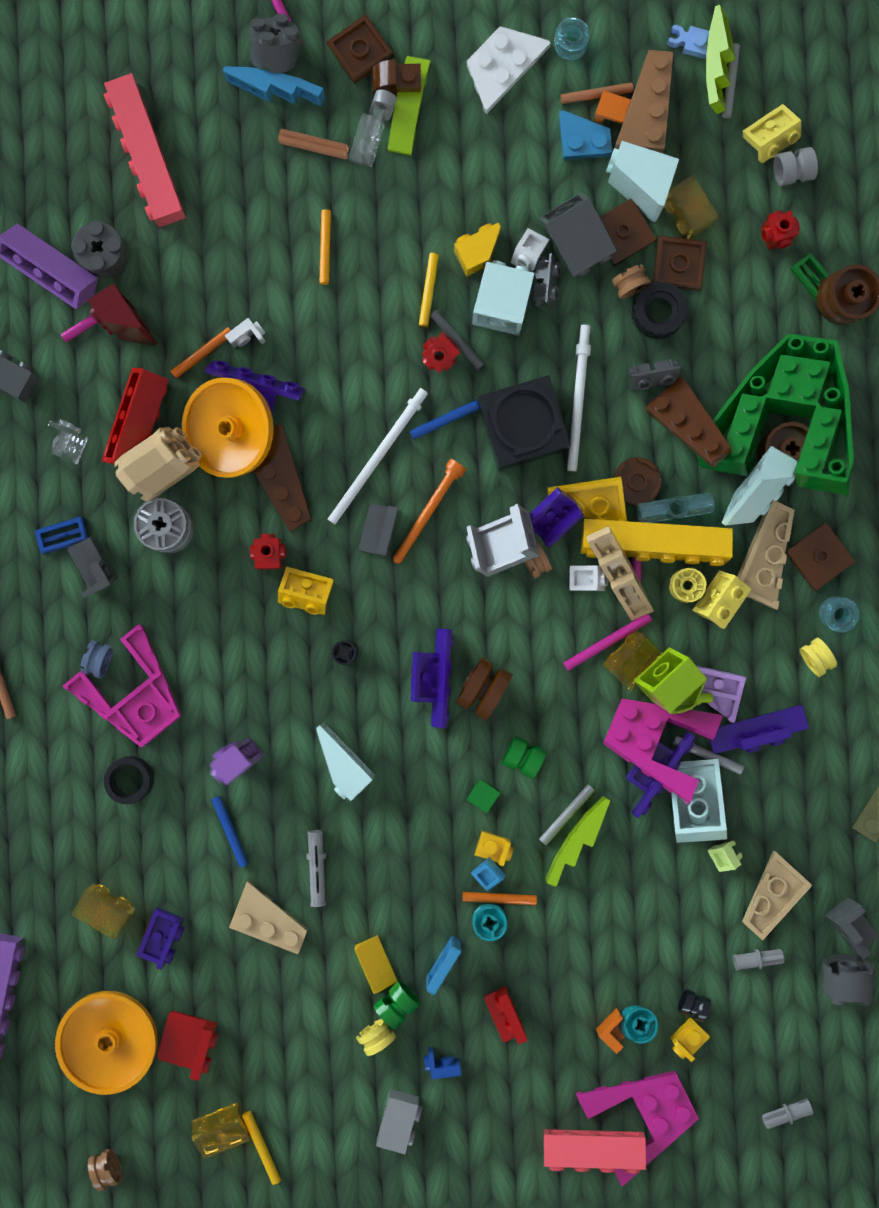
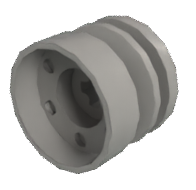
(177, 531)

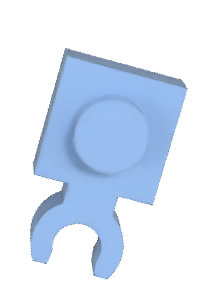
(694, 41)

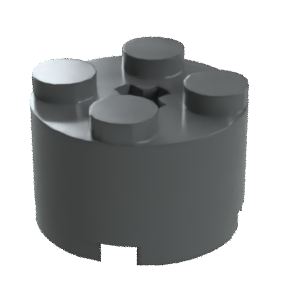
(274, 43)
(91, 240)
(848, 979)

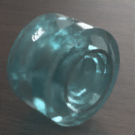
(575, 28)
(849, 618)

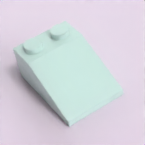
(345, 766)
(705, 814)

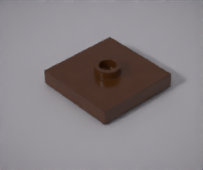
(627, 231)
(819, 556)

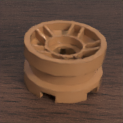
(631, 281)
(538, 564)
(104, 1170)

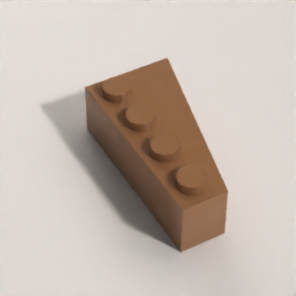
(648, 110)

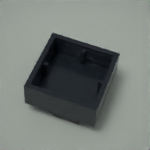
(523, 423)

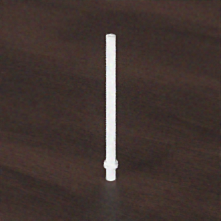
(413, 405)

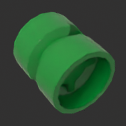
(524, 757)
(397, 1004)

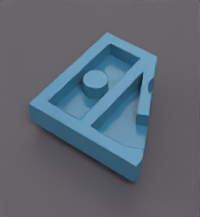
(583, 137)

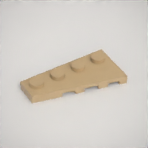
(766, 555)

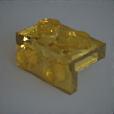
(219, 1131)

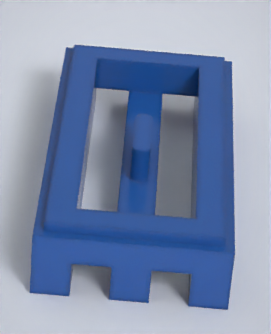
(41, 541)

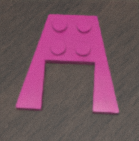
(147, 708)
(638, 730)
(661, 1104)

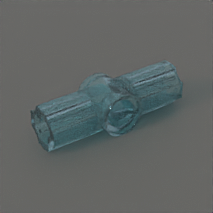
(689, 507)

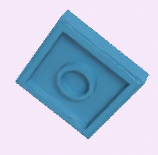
(443, 964)

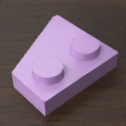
(726, 691)

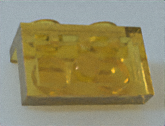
(632, 659)

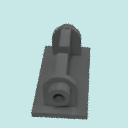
(548, 270)
(665, 374)

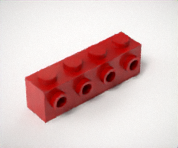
(136, 413)

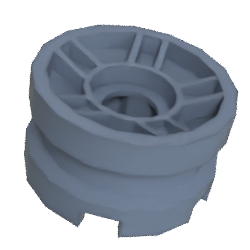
(97, 659)

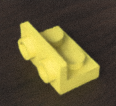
(773, 132)
(722, 599)

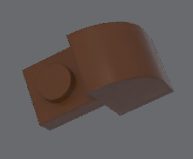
(396, 77)

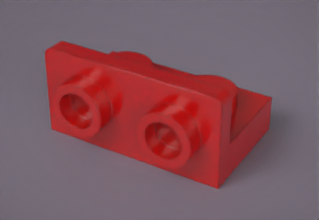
(505, 1015)

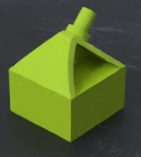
(674, 683)

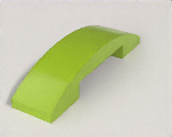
(407, 112)

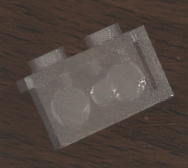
(367, 137)
(69, 442)

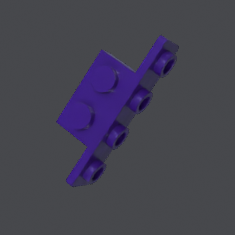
(265, 383)
(431, 677)
(760, 730)
(650, 785)

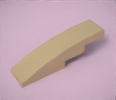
(620, 573)

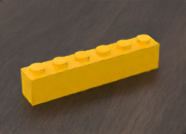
(664, 541)

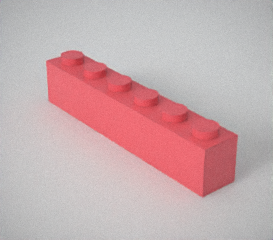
(144, 149)

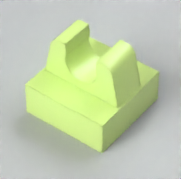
(725, 857)

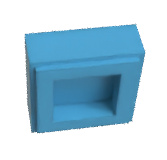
(488, 874)

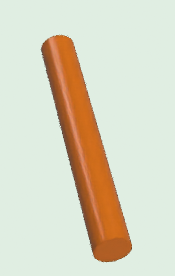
(200, 353)
(499, 898)

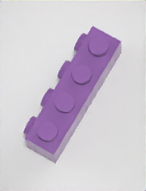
(47, 266)
(235, 760)

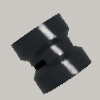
(341, 651)
(694, 1005)

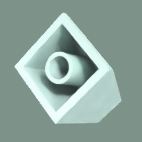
(642, 177)
(502, 297)

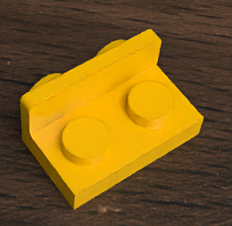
(304, 591)

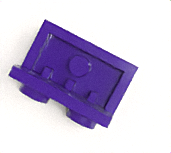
(555, 516)
(160, 937)

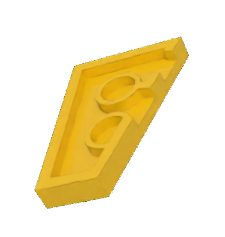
(598, 498)

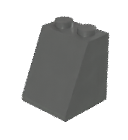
(578, 234)

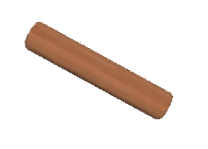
(313, 144)

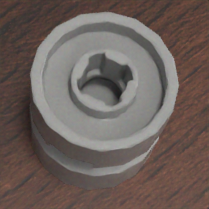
(800, 165)

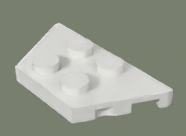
(503, 62)

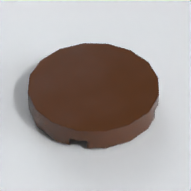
(639, 480)

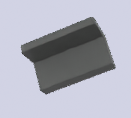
(378, 529)

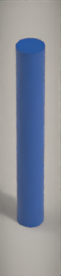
(444, 419)
(229, 831)

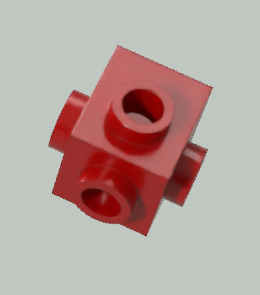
(780, 229)
(446, 346)
(270, 561)

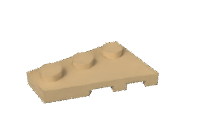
(774, 896)
(266, 921)

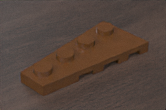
(687, 420)
(282, 482)

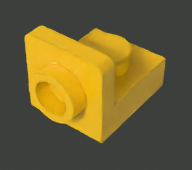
(495, 847)
(689, 1039)

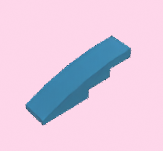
(265, 84)

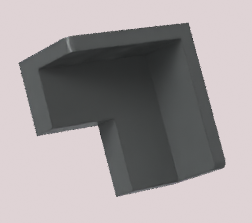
(92, 565)
(853, 926)

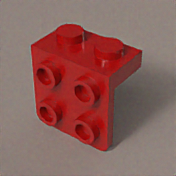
(188, 1042)

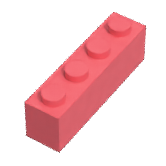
(594, 1150)

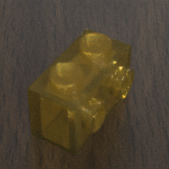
(690, 207)
(103, 911)

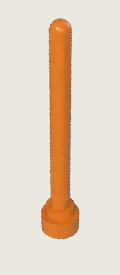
(453, 471)

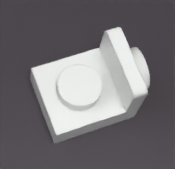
(529, 249)
(241, 334)
(587, 578)

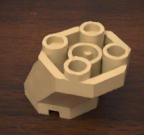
(157, 463)

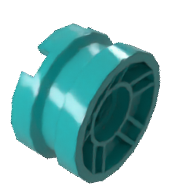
(496, 913)
(629, 1022)

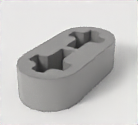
(384, 100)

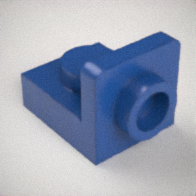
(444, 1068)

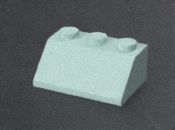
(761, 487)

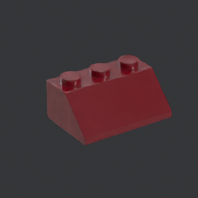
(119, 316)

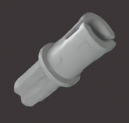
(758, 959)
(787, 1114)

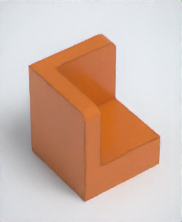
(612, 108)
(610, 1031)

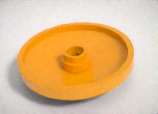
(228, 426)
(106, 1042)

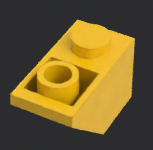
(477, 249)

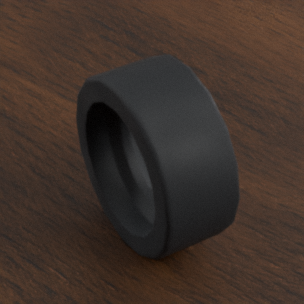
(109, 780)

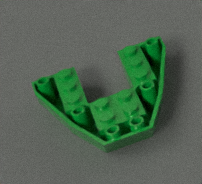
(800, 380)

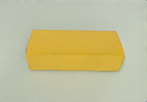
(375, 964)

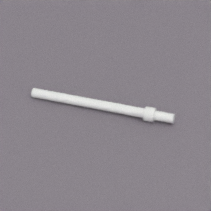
(582, 351)

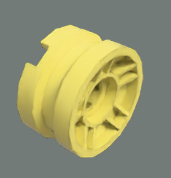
(696, 590)
(818, 657)
(376, 1037)

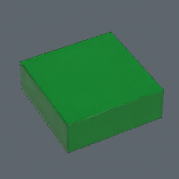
(483, 795)

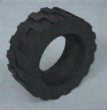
(664, 291)

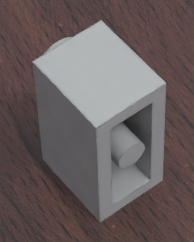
(397, 1122)

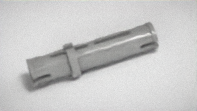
(315, 837)

